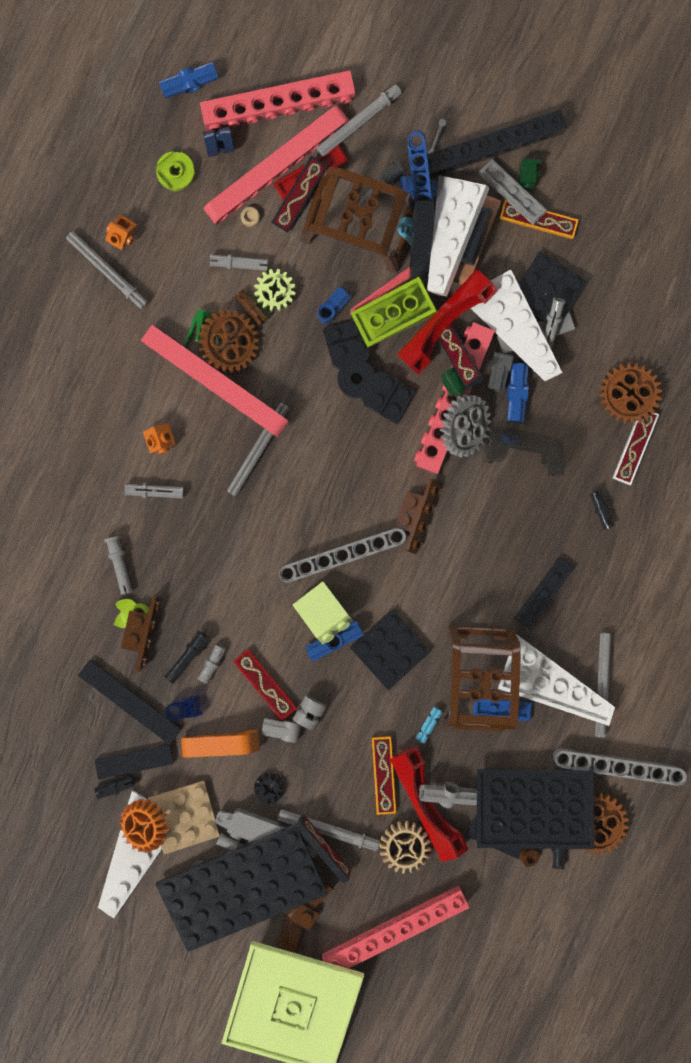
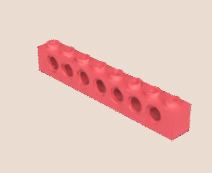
(285, 92)
(432, 464)
(397, 929)

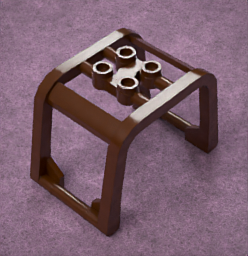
(325, 193)
(483, 722)

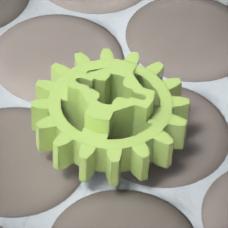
(283, 291)

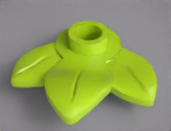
(124, 606)

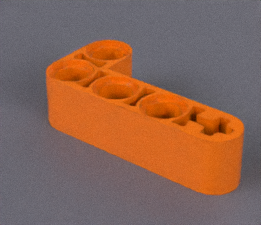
(221, 744)

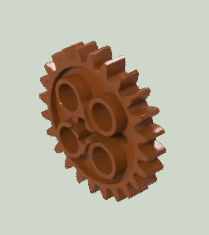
(216, 327)
(642, 380)
(607, 810)

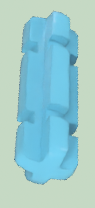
(429, 725)

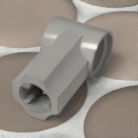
(286, 729)

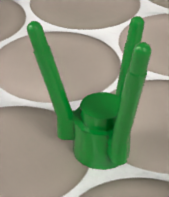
(198, 320)

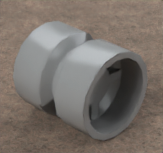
(312, 706)

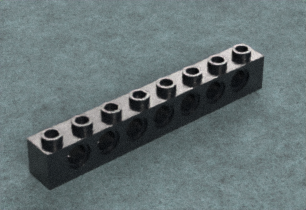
(494, 144)

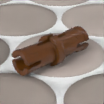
(251, 307)

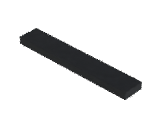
(129, 702)

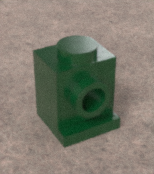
(528, 173)

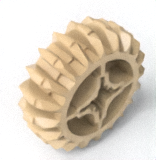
(410, 840)

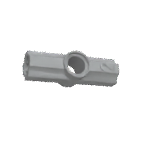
(448, 794)

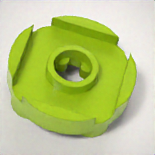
(176, 160)

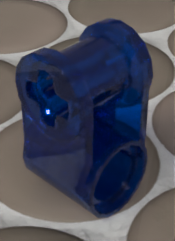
(185, 708)

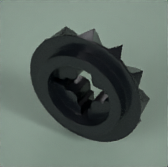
(267, 779)

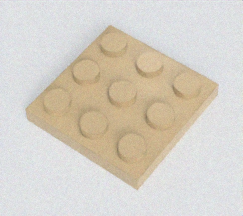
(189, 816)

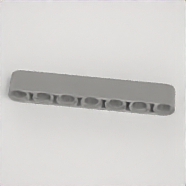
(332, 555)
(628, 767)

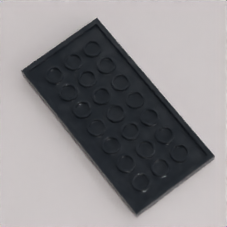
(241, 887)

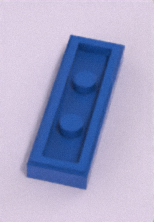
(501, 708)

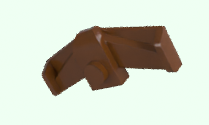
(298, 918)

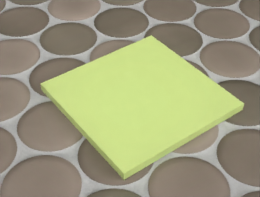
(291, 1006)

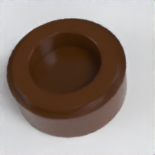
(529, 857)

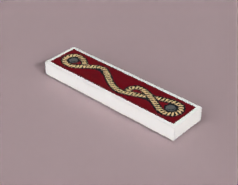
(634, 449)

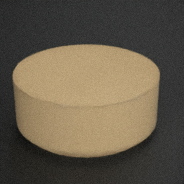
(250, 216)

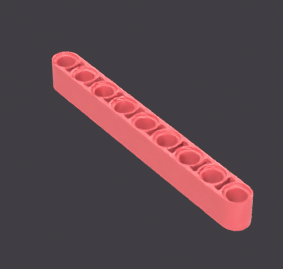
(275, 165)
(215, 381)

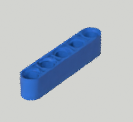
(420, 169)

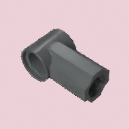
(500, 366)

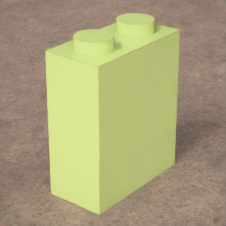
(323, 613)

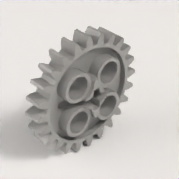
(465, 425)

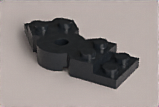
(378, 390)

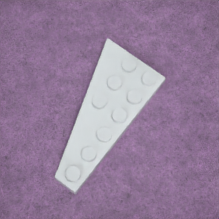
(455, 217)
(515, 324)
(553, 686)
(124, 871)

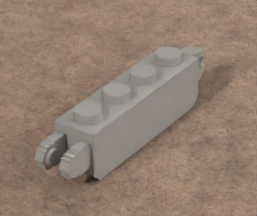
(251, 826)

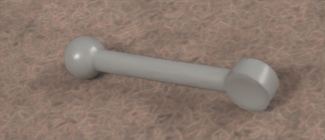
(442, 123)

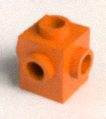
(121, 232)
(159, 438)

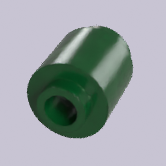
(453, 383)

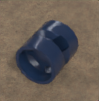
(211, 141)

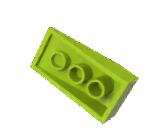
(394, 312)

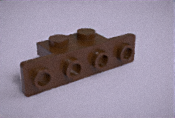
(416, 513)
(138, 631)

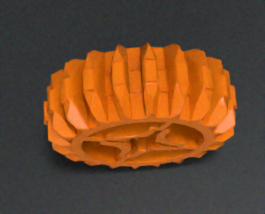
(149, 836)

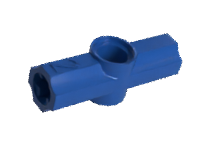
(188, 80)
(517, 392)
(317, 650)

